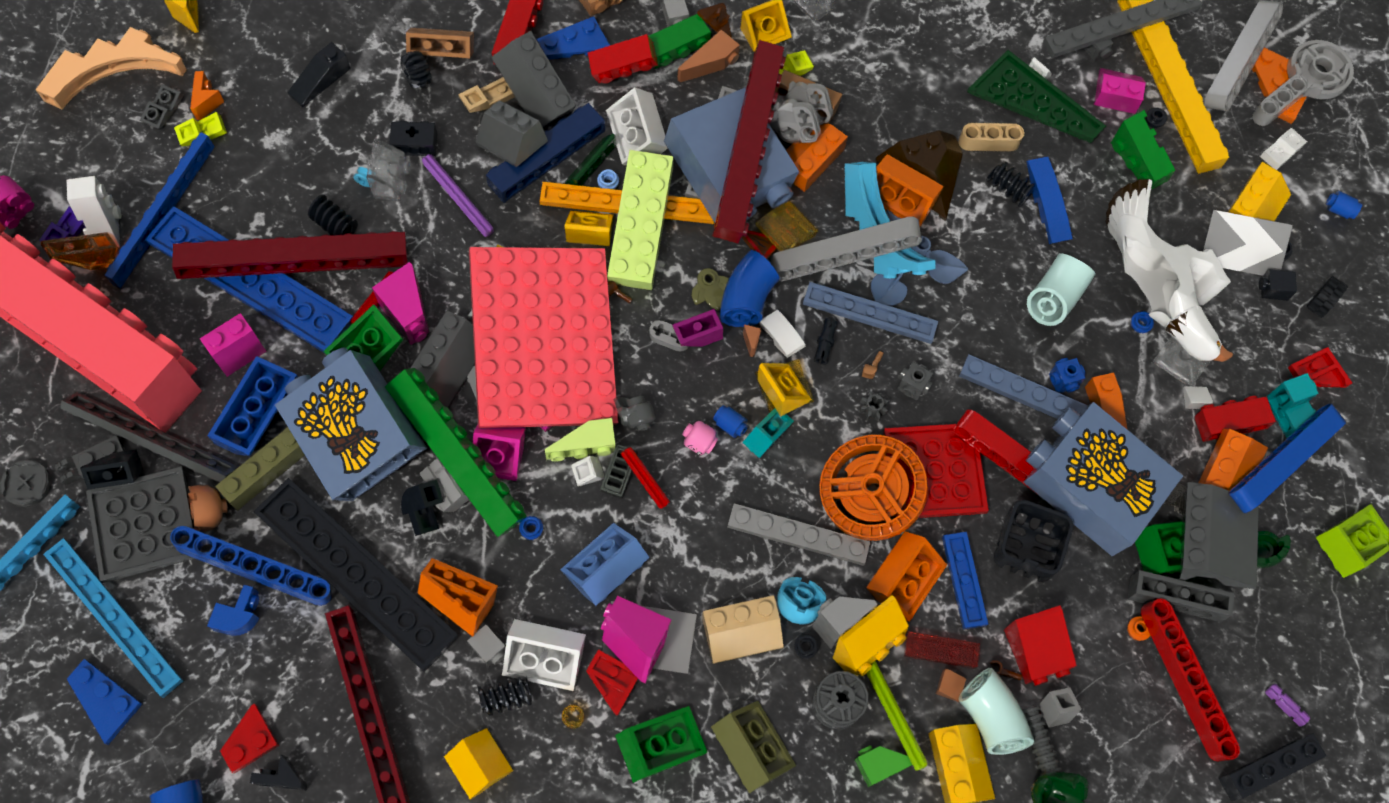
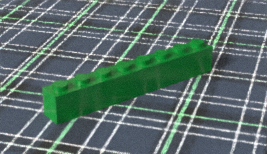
(456, 451)

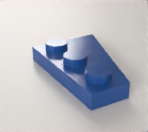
(573, 40)
(103, 700)

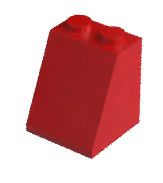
(1041, 646)

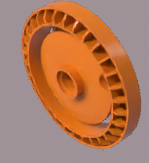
(878, 504)

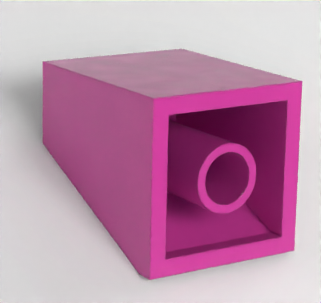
(403, 304)
(233, 344)
(635, 635)

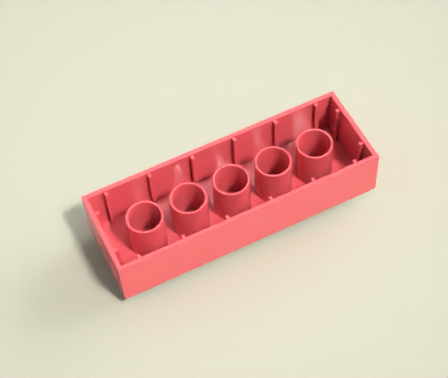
(92, 335)

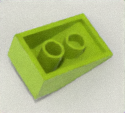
(1356, 541)

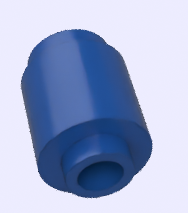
(1343, 205)
(730, 421)

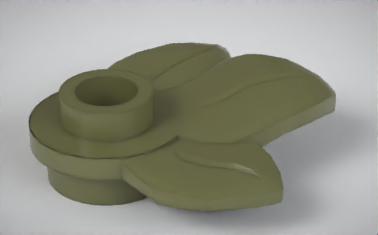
(709, 292)

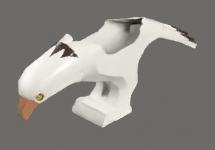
(1169, 276)

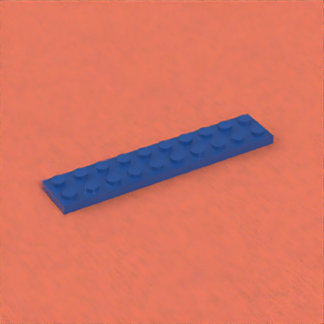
(270, 294)

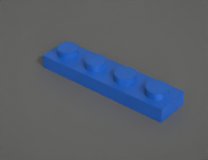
(965, 580)

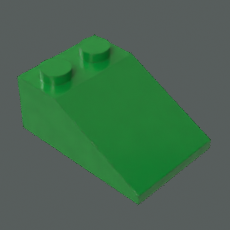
(370, 336)
(1160, 548)
(660, 744)

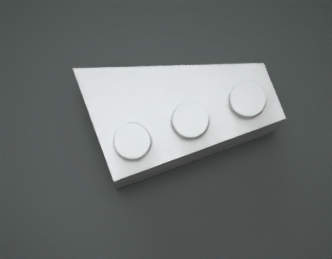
(94, 207)

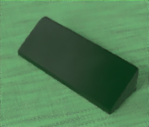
(592, 161)

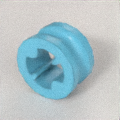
(361, 176)

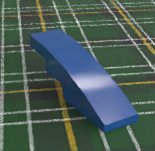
(1049, 200)

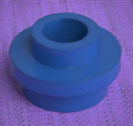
(1145, 318)
(531, 520)

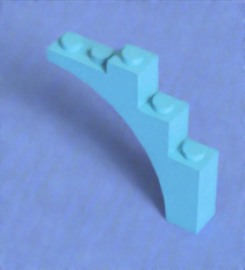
(865, 204)

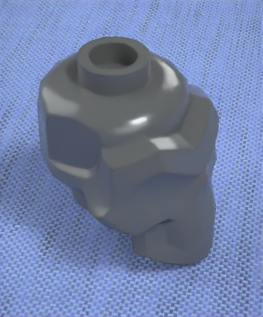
(635, 412)

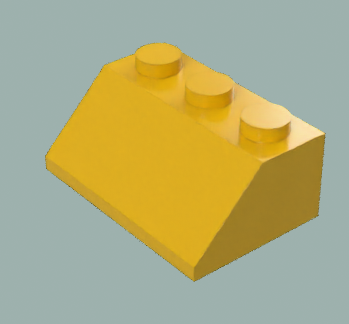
(1262, 194)
(871, 638)
(961, 764)

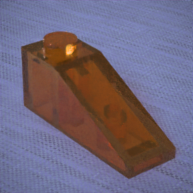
(83, 251)

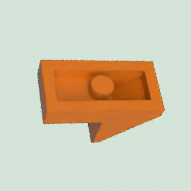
(203, 98)

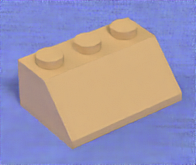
(743, 629)

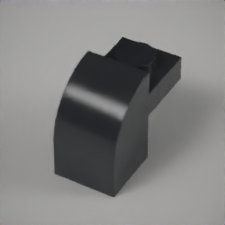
(419, 504)

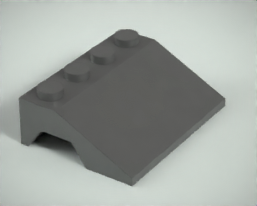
(1218, 537)

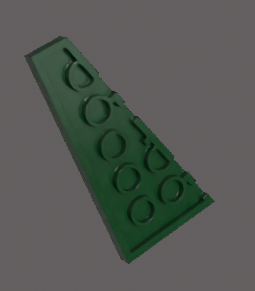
(1026, 92)

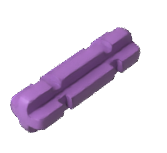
(1287, 705)

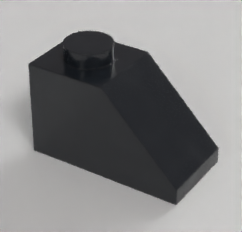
(113, 470)

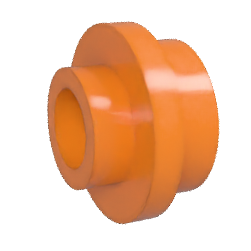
(1133, 631)

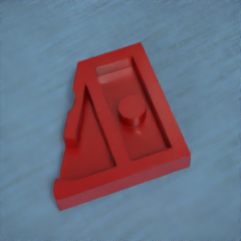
(1322, 369)
(612, 680)
(248, 741)

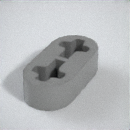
(667, 339)

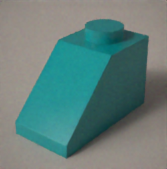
(767, 432)

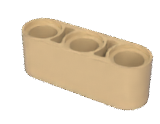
(999, 131)

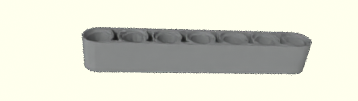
(1243, 55)
(847, 248)

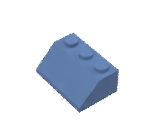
(605, 563)

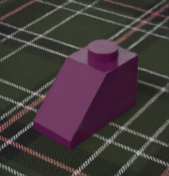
(699, 330)

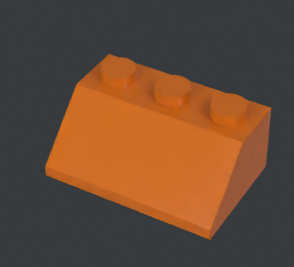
(817, 156)
(906, 190)
(1232, 459)
(908, 573)

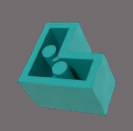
(1291, 402)

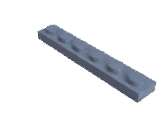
(870, 312)
(1018, 388)

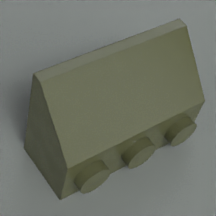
(753, 746)

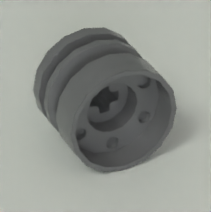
(825, 699)

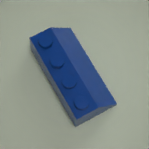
(251, 407)

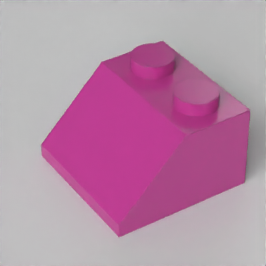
(1119, 91)
(501, 449)

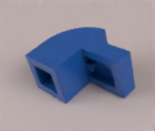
(238, 619)

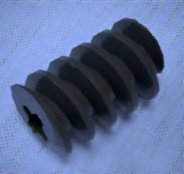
(1010, 182)
(331, 217)
(505, 696)

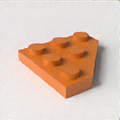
(1272, 73)

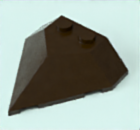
(934, 156)

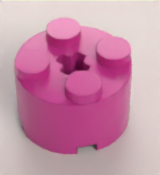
(13, 202)

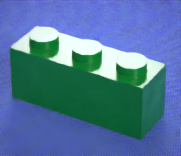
(680, 39)

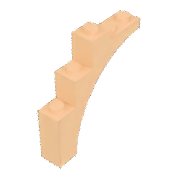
(75, 72)

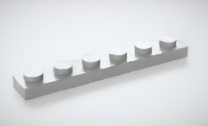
(798, 534)

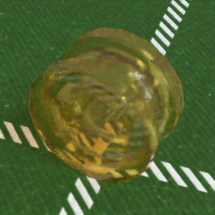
(573, 708)

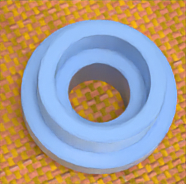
(608, 175)

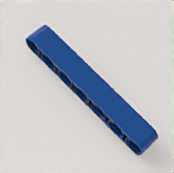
(1287, 458)
(243, 557)

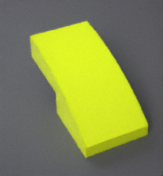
(797, 63)
(190, 129)

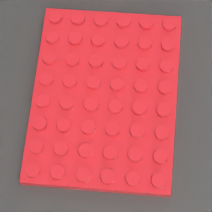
(541, 336)

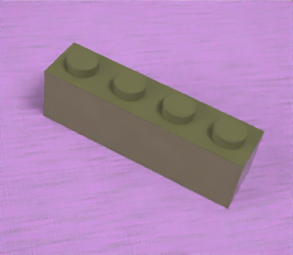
(261, 469)

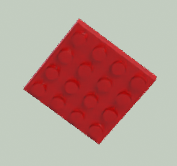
(951, 470)

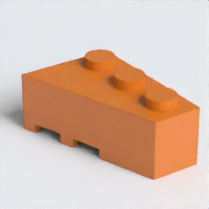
(457, 594)

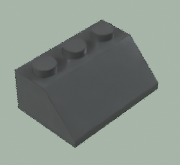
(510, 133)

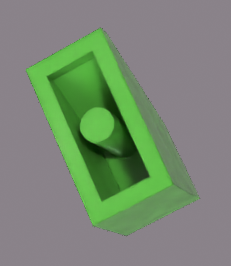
(880, 763)

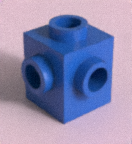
(1067, 375)

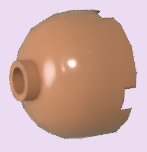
(206, 507)

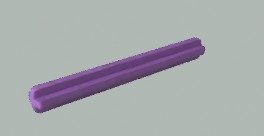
(457, 195)

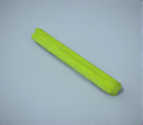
(896, 717)

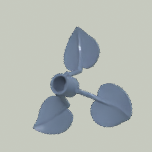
(947, 269)

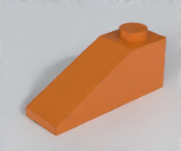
(1107, 395)

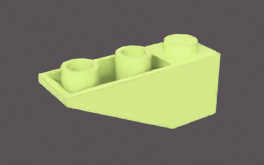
(588, 439)

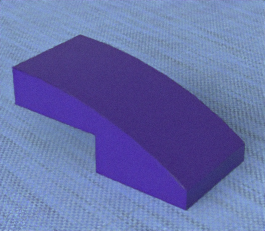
(66, 227)

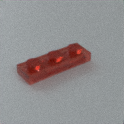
(941, 649)

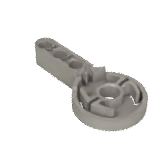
(1307, 79)

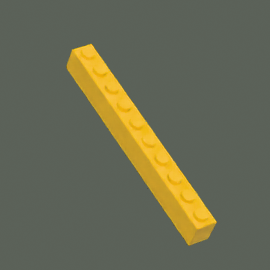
(1179, 94)

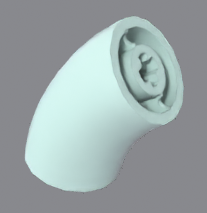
(1059, 290)
(996, 714)

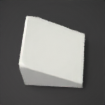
(1040, 68)
(1196, 397)
(587, 470)

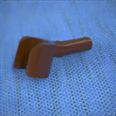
(613, 288)
(1002, 671)

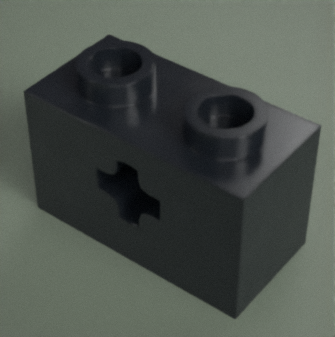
(414, 137)

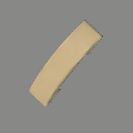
(483, 98)

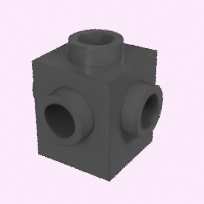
(915, 380)

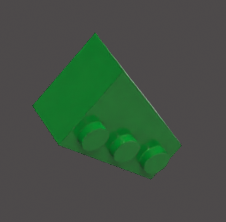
(1141, 152)

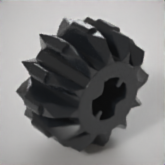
(416, 69)

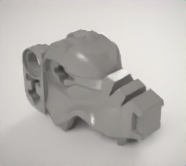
(797, 112)

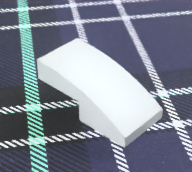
(1283, 149)
(782, 333)

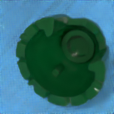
(1271, 549)
(1060, 788)

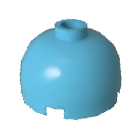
(800, 600)

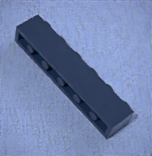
(563, 141)

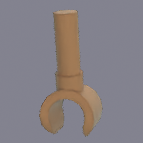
(870, 370)

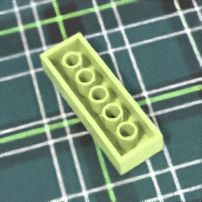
(640, 219)

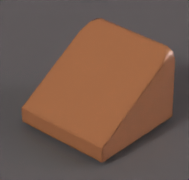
(751, 337)
(950, 685)

